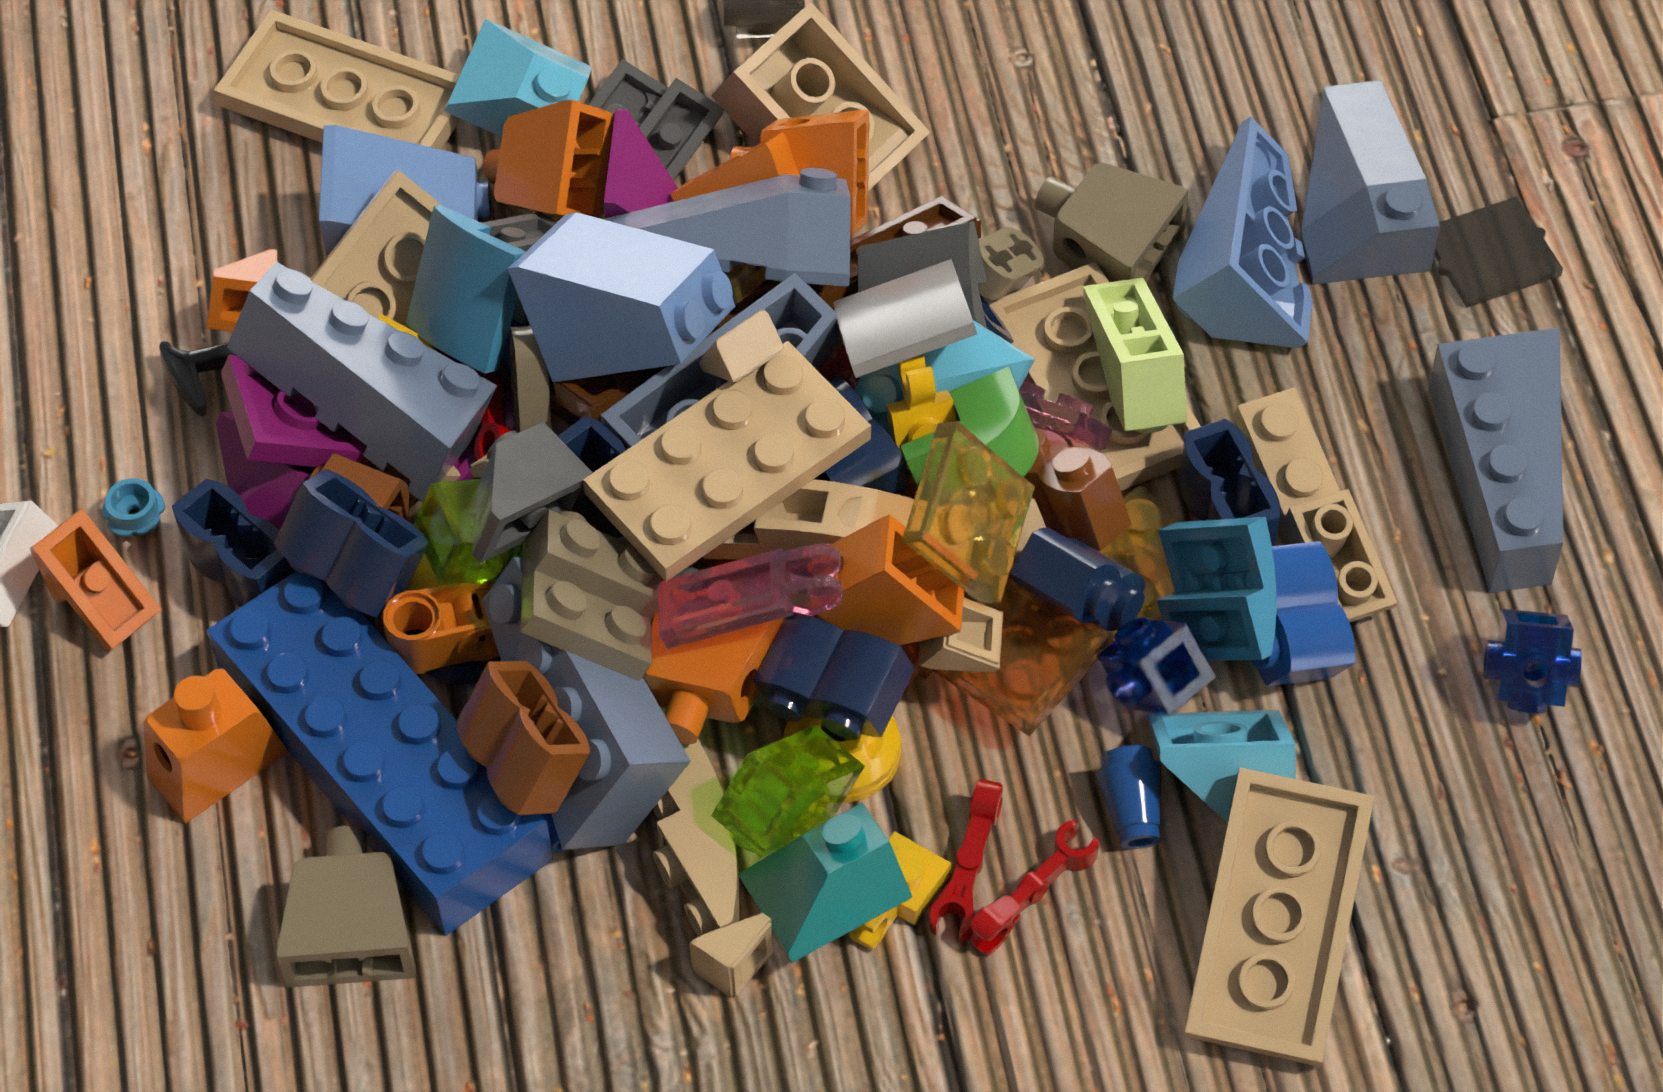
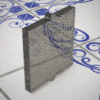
(1494, 252)

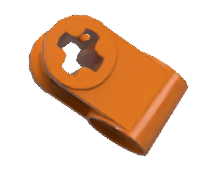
(449, 626)

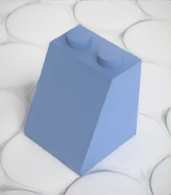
(361, 162)
(617, 297)

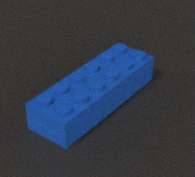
(379, 747)

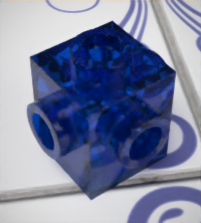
(1527, 639)
(1154, 666)

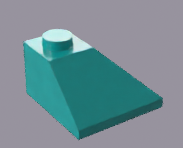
(827, 882)

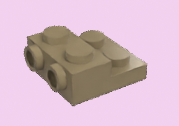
(589, 594)

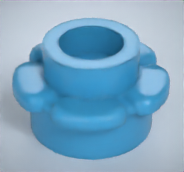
(129, 496)

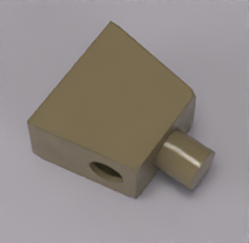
(1114, 219)
(344, 917)

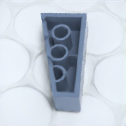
(798, 318)
(362, 375)
(1505, 448)
(629, 737)

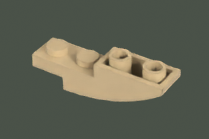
(1311, 500)
(812, 515)
(696, 847)

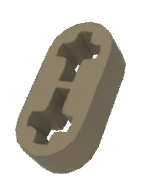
(1008, 262)
(528, 380)

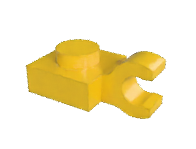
(921, 405)
(925, 877)

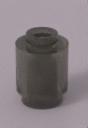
(759, 17)

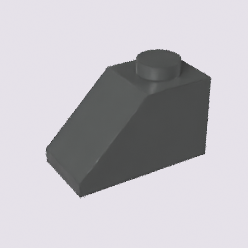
(519, 485)

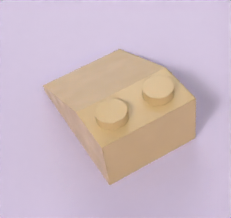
(817, 72)

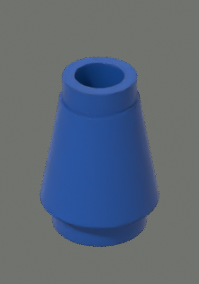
(1132, 793)

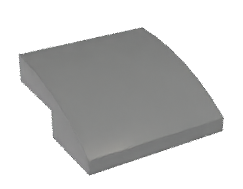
(904, 318)

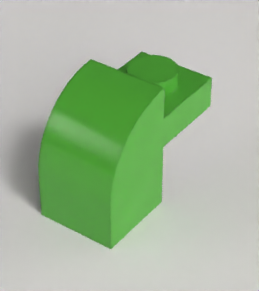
(995, 415)

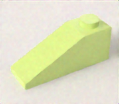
(1137, 355)

